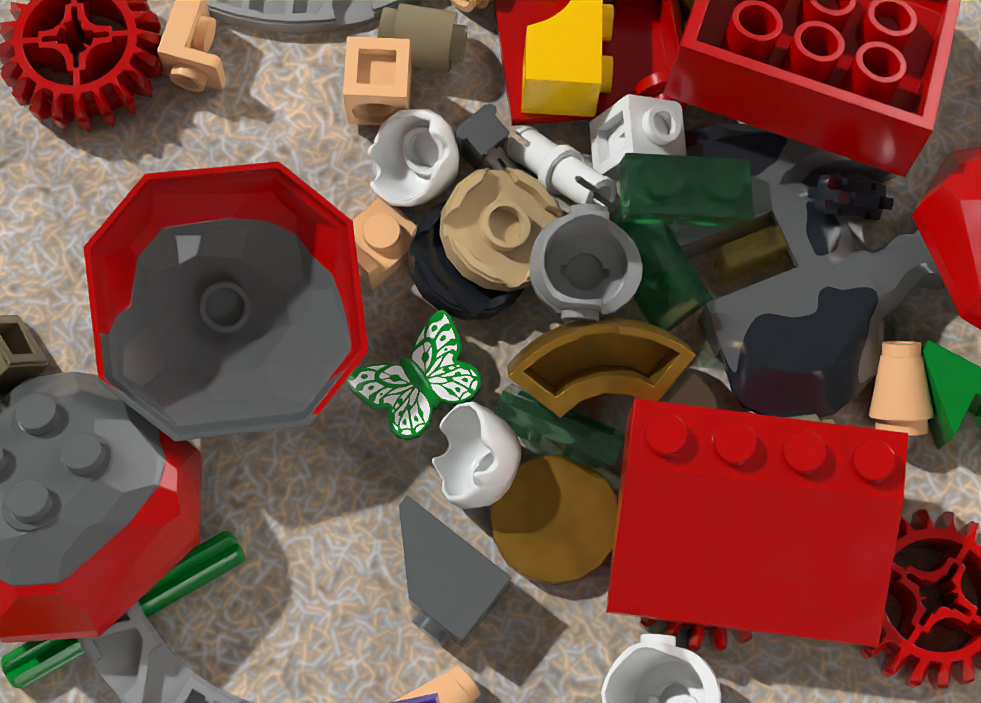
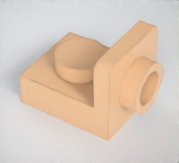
(186, 47)
(381, 241)

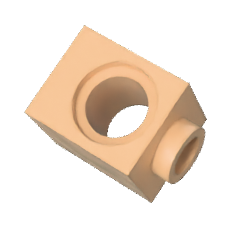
(376, 79)

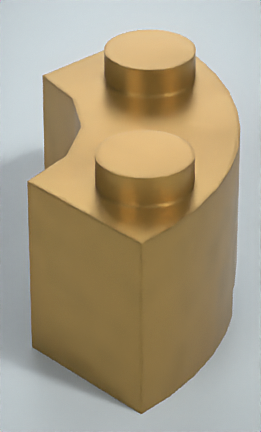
(597, 359)

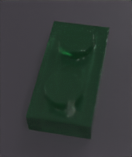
(686, 190)
(669, 283)
(584, 437)

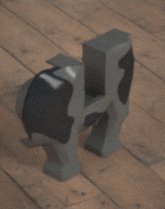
(818, 329)

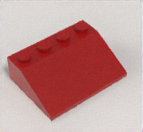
(821, 71)
(756, 522)

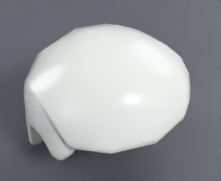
(414, 158)
(479, 456)

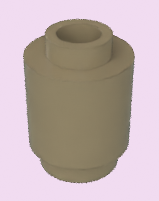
(432, 34)

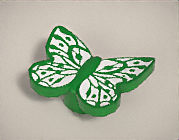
(420, 381)

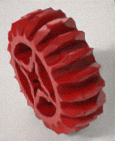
(53, 30)
(956, 612)

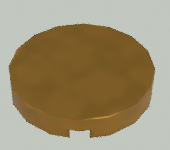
(555, 520)

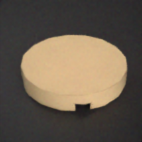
(494, 224)

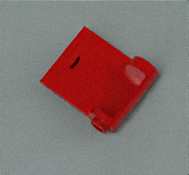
(641, 47)

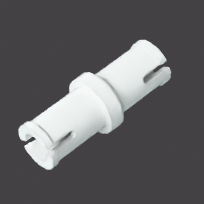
(560, 168)

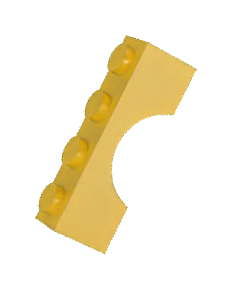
(566, 61)

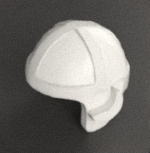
(660, 674)

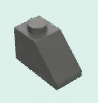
(446, 577)

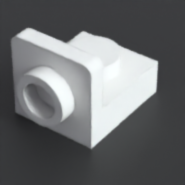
(635, 126)

